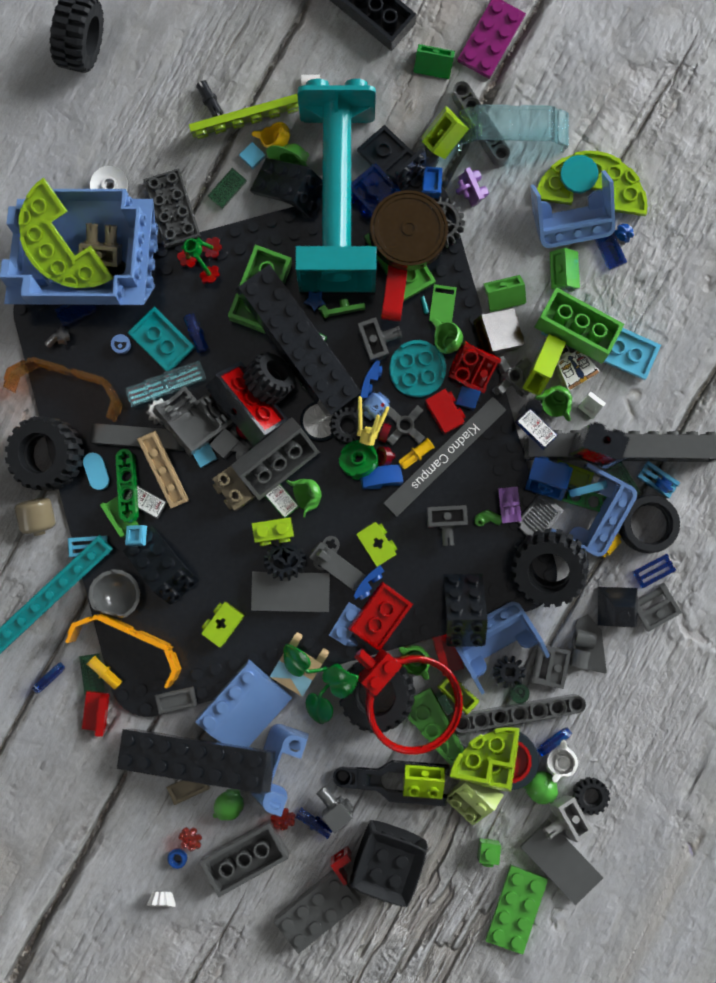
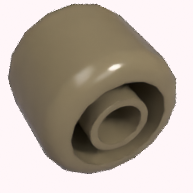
(35, 516)

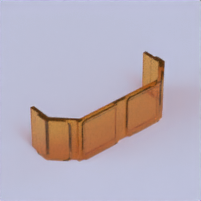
(23, 367)

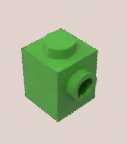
(489, 852)

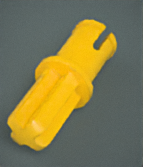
(416, 453)
(104, 672)

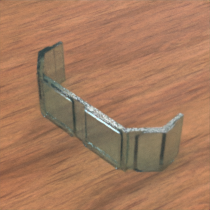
(515, 124)

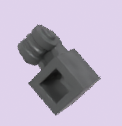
(227, 443)

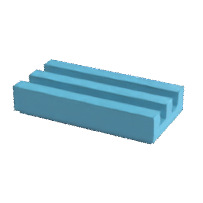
(652, 475)
(76, 539)

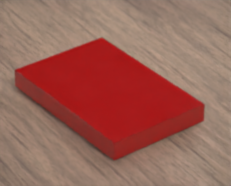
(380, 616)

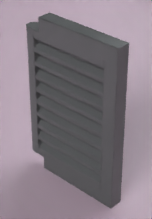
(539, 515)

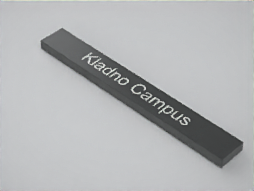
(444, 457)

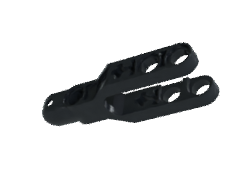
(370, 779)

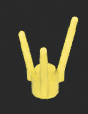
(369, 434)

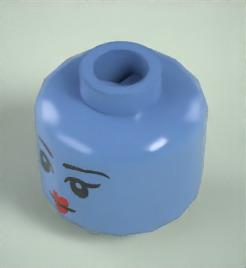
(374, 405)

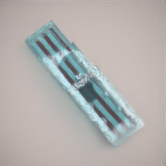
(165, 384)

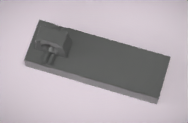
(336, 566)

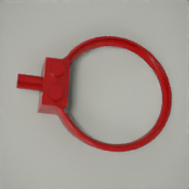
(379, 672)

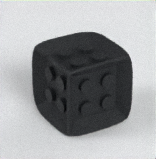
(388, 863)

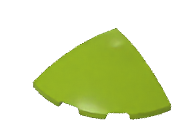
(489, 759)

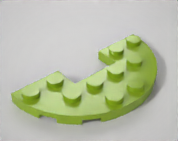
(628, 191)
(47, 247)

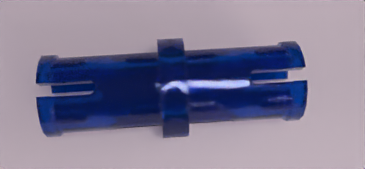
(195, 333)
(313, 822)

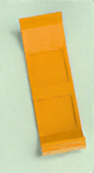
(172, 658)

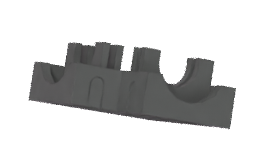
(193, 420)

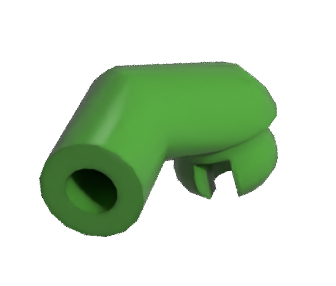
(487, 516)

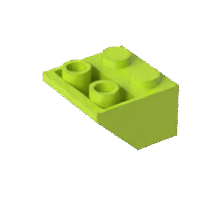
(444, 133)

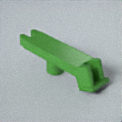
(343, 309)

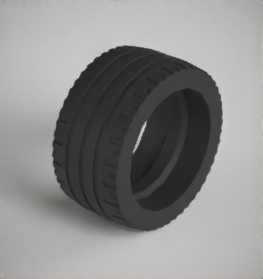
(672, 526)

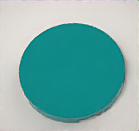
(417, 368)

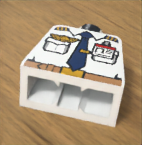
(574, 368)

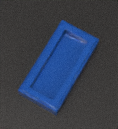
(432, 182)

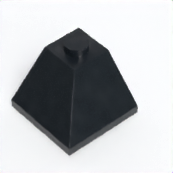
(617, 606)

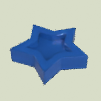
(315, 300)

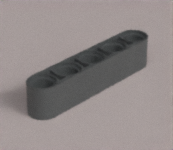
(471, 99)
(127, 436)

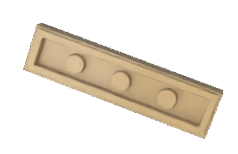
(163, 469)

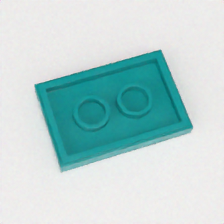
(161, 339)

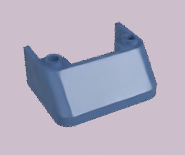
(577, 224)
(612, 514)
(503, 628)

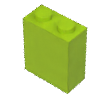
(544, 365)

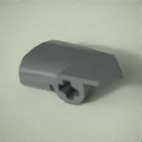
(588, 646)

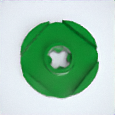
(358, 469)

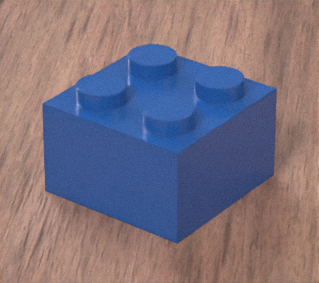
(549, 478)

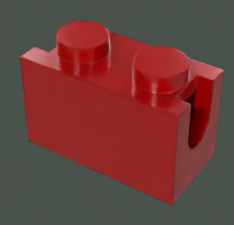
(445, 411)

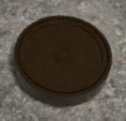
(408, 230)

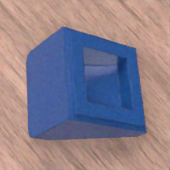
(468, 398)

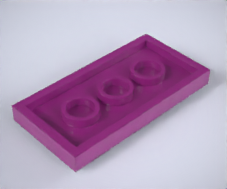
(491, 37)

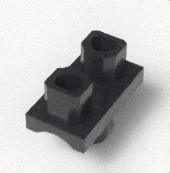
(534, 405)

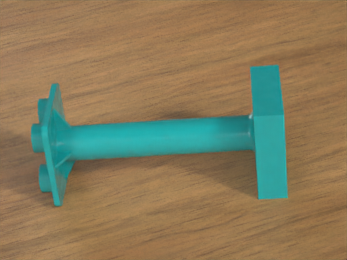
(336, 263)

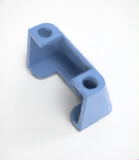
(280, 739)

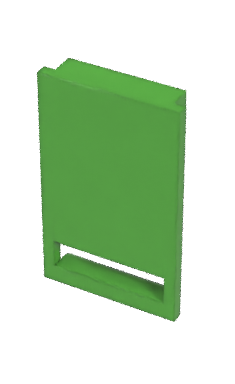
(442, 304)

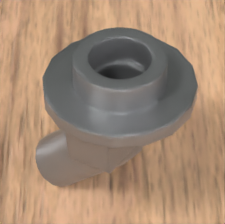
(61, 336)

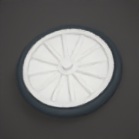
(316, 423)

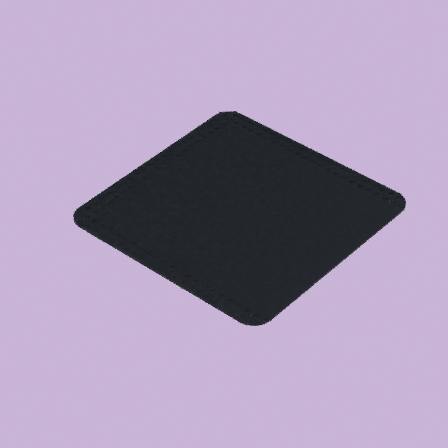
(220, 541)

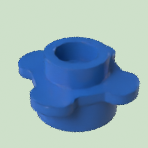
(624, 232)

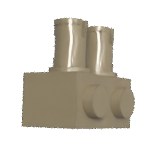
(108, 251)
(233, 489)

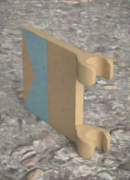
(297, 684)

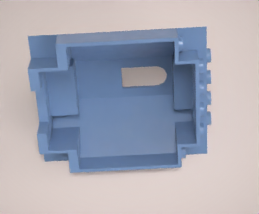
(102, 206)

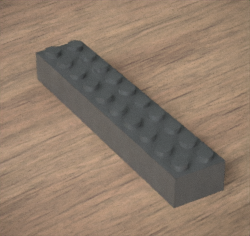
(641, 447)

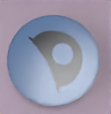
(120, 344)

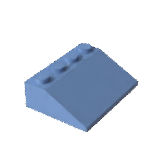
(243, 707)

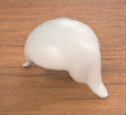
(561, 762)

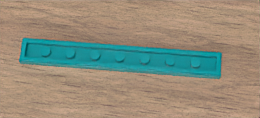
(53, 591)

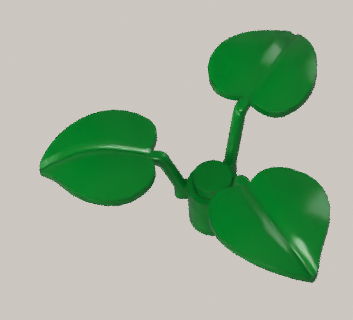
(338, 679)

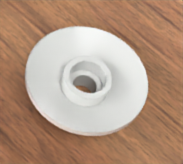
(108, 175)

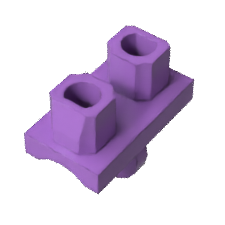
(470, 187)
(509, 504)

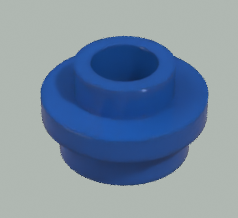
(664, 484)
(177, 864)

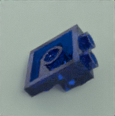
(371, 189)

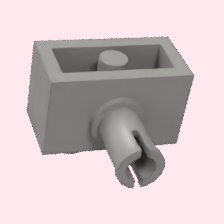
(568, 819)

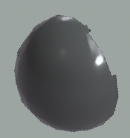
(114, 593)

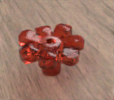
(283, 821)
(190, 839)

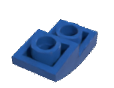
(372, 375)
(383, 476)
(364, 587)

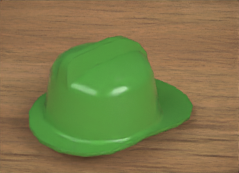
(289, 153)

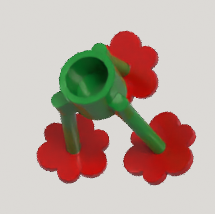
(191, 253)

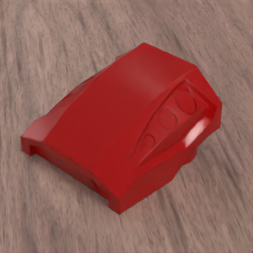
(473, 367)

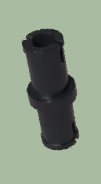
(209, 98)

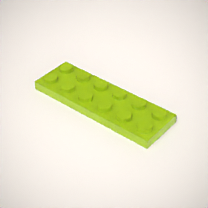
(238, 118)

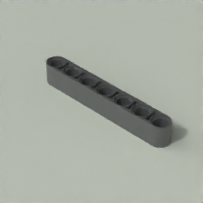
(528, 715)

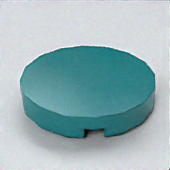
(579, 174)

